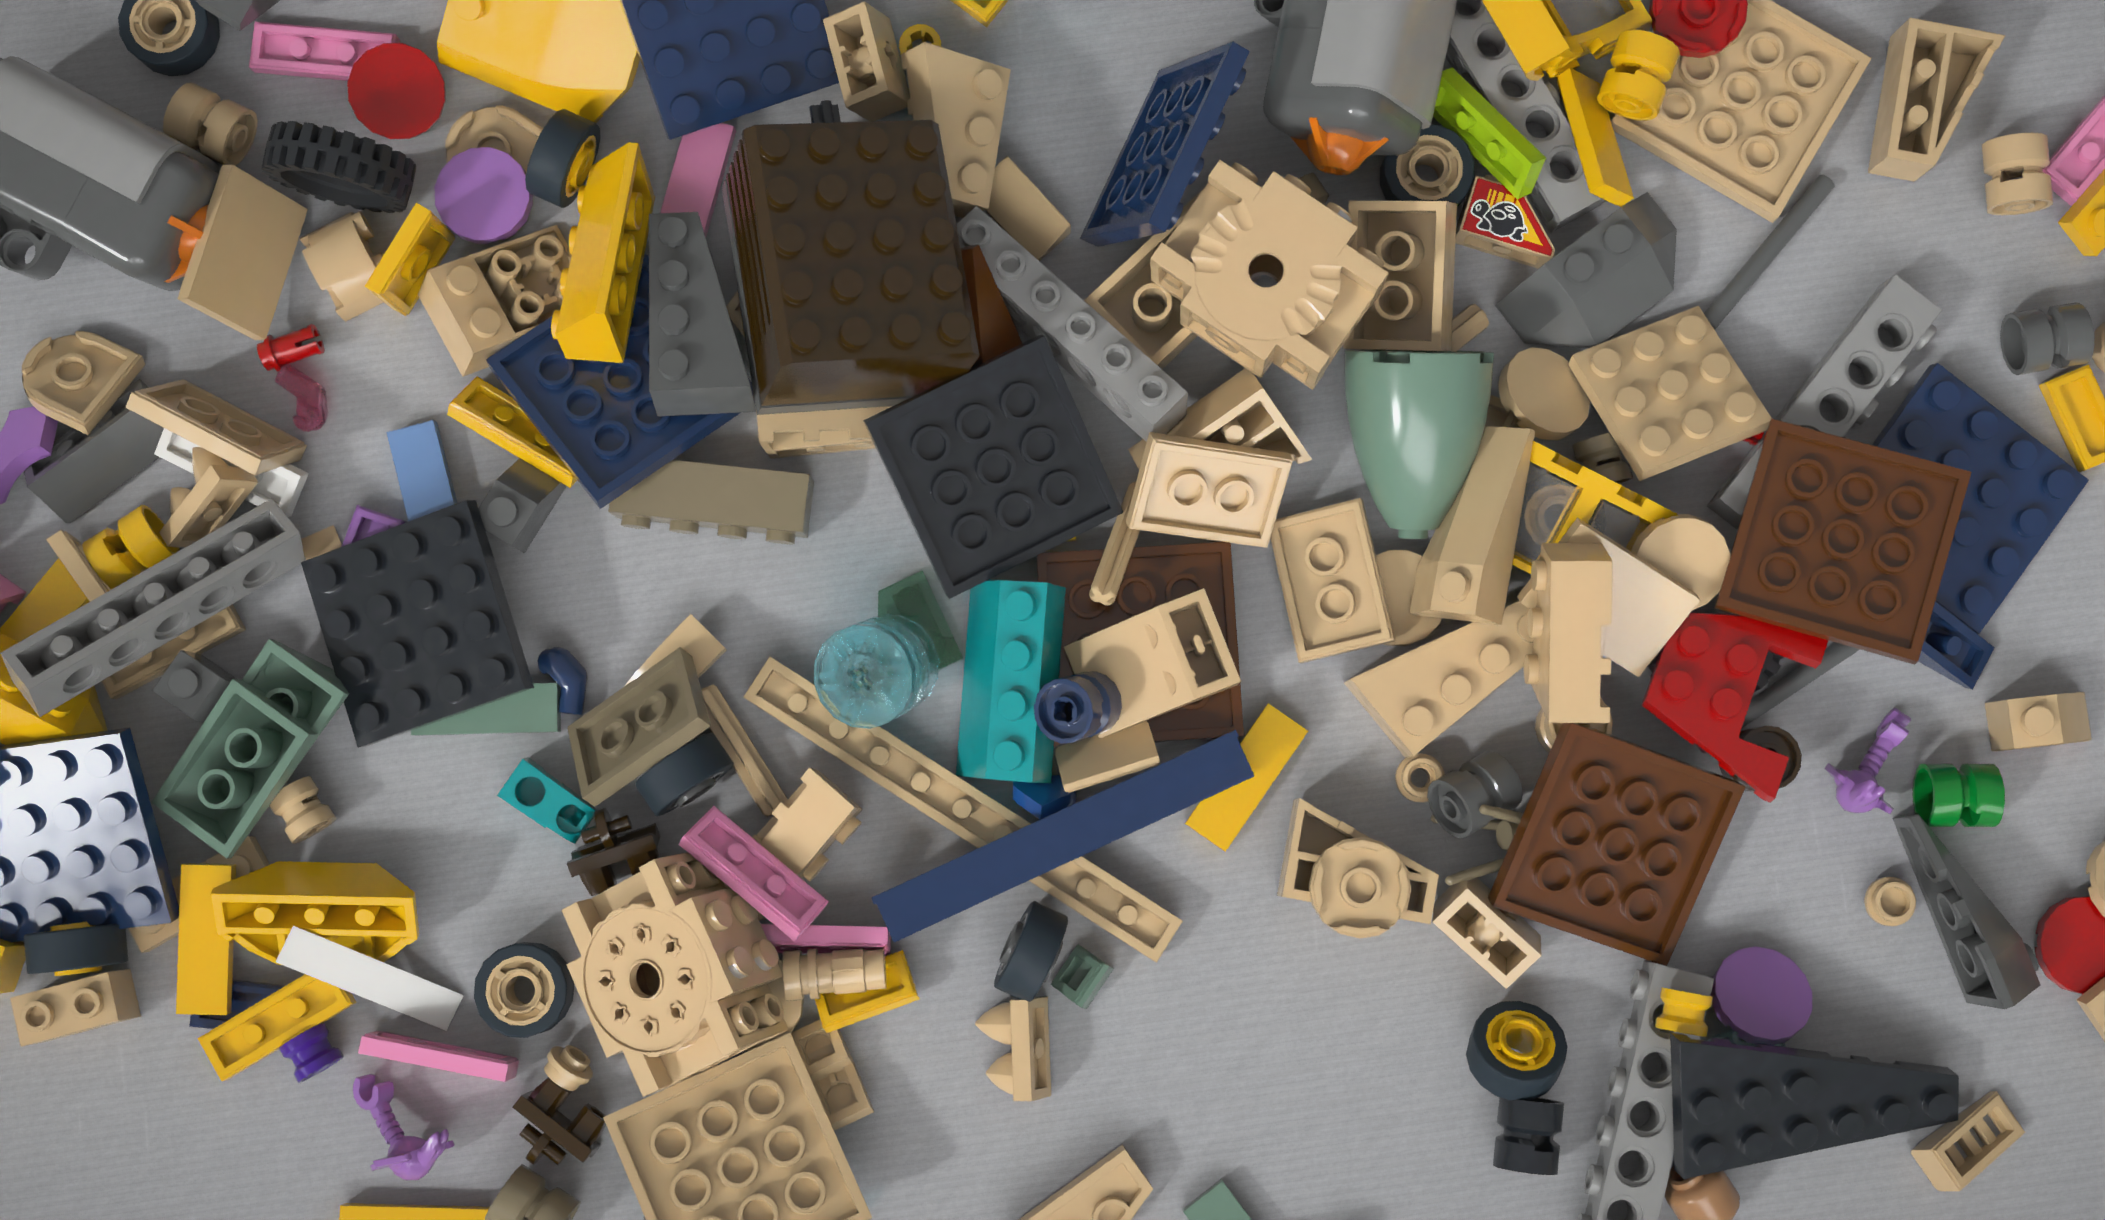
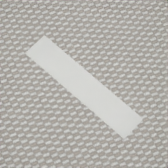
(369, 978)

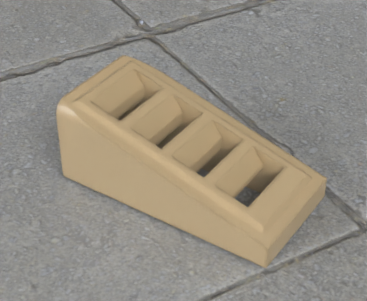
(1943, 1161)

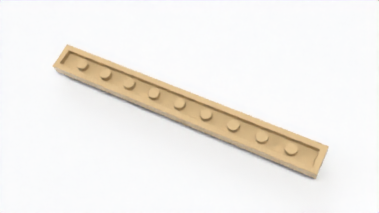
(959, 807)

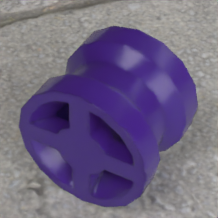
(311, 1052)

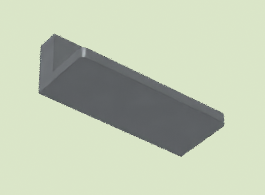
(94, 465)

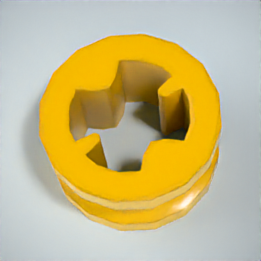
(916, 32)

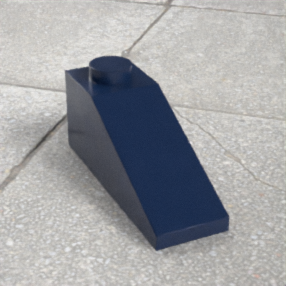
(1954, 649)

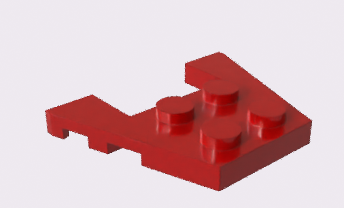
(1708, 683)

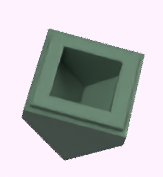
(1082, 976)

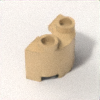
(343, 263)

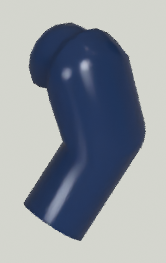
(569, 675)

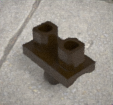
(595, 860)
(575, 1136)

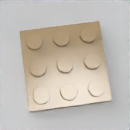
(1669, 393)

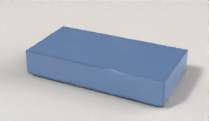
(421, 469)

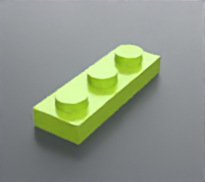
(1488, 134)

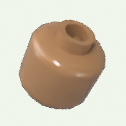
(1702, 1196)

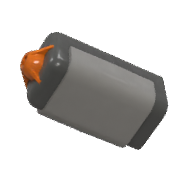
(1355, 75)
(93, 182)

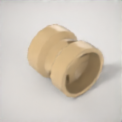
(302, 810)

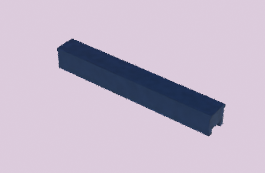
(1063, 836)

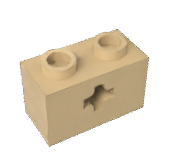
(867, 61)
(1490, 936)
(75, 1007)

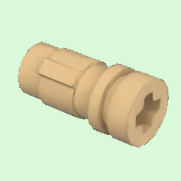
(832, 972)

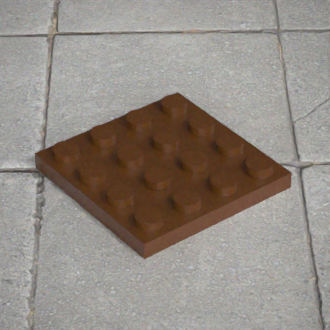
(1843, 541)
(1151, 579)
(1615, 843)

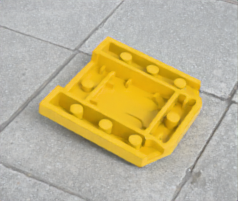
(544, 50)

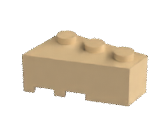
(1923, 93)
(969, 106)
(1236, 415)
(815, 432)
(1570, 631)
(809, 825)
(1315, 831)

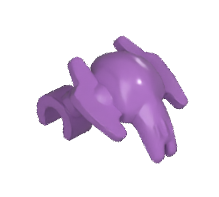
(1858, 789)
(407, 1155)

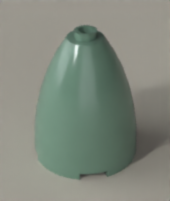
(1416, 428)

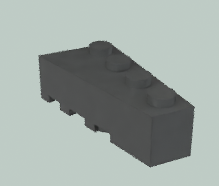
(691, 336)

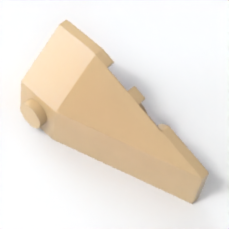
(1473, 549)

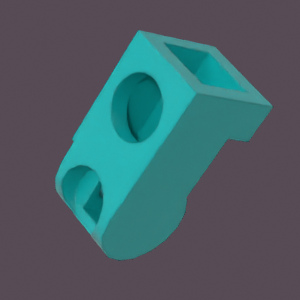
(547, 800)

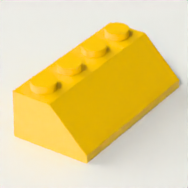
(605, 258)

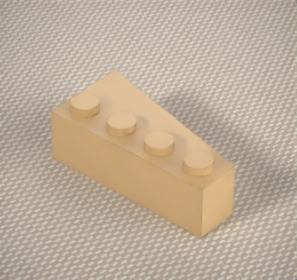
(1443, 680)

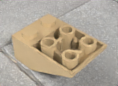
(495, 295)
(1159, 658)

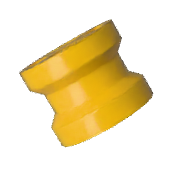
(1683, 1012)

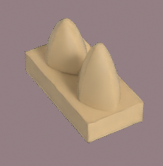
(211, 501)
(1026, 1028)

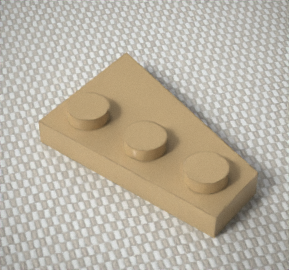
(1105, 1191)

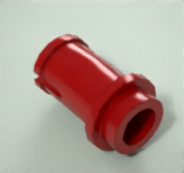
(288, 348)

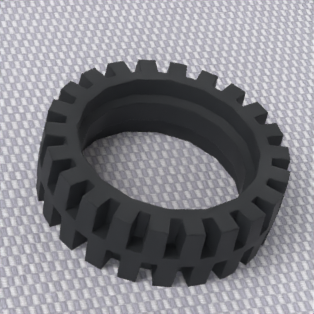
(338, 167)

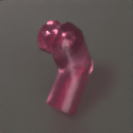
(310, 398)

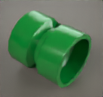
(1969, 795)

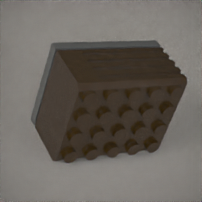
(846, 263)

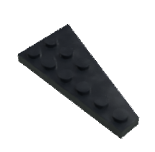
(1781, 1102)

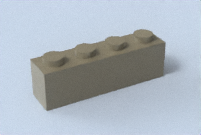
(720, 498)

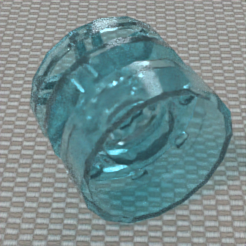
(901, 674)

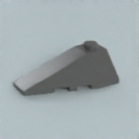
(1980, 943)

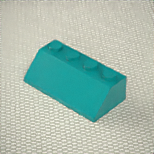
(1008, 660)

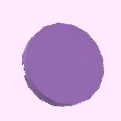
(483, 195)
(1761, 995)

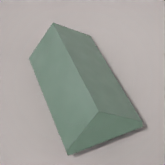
(250, 746)

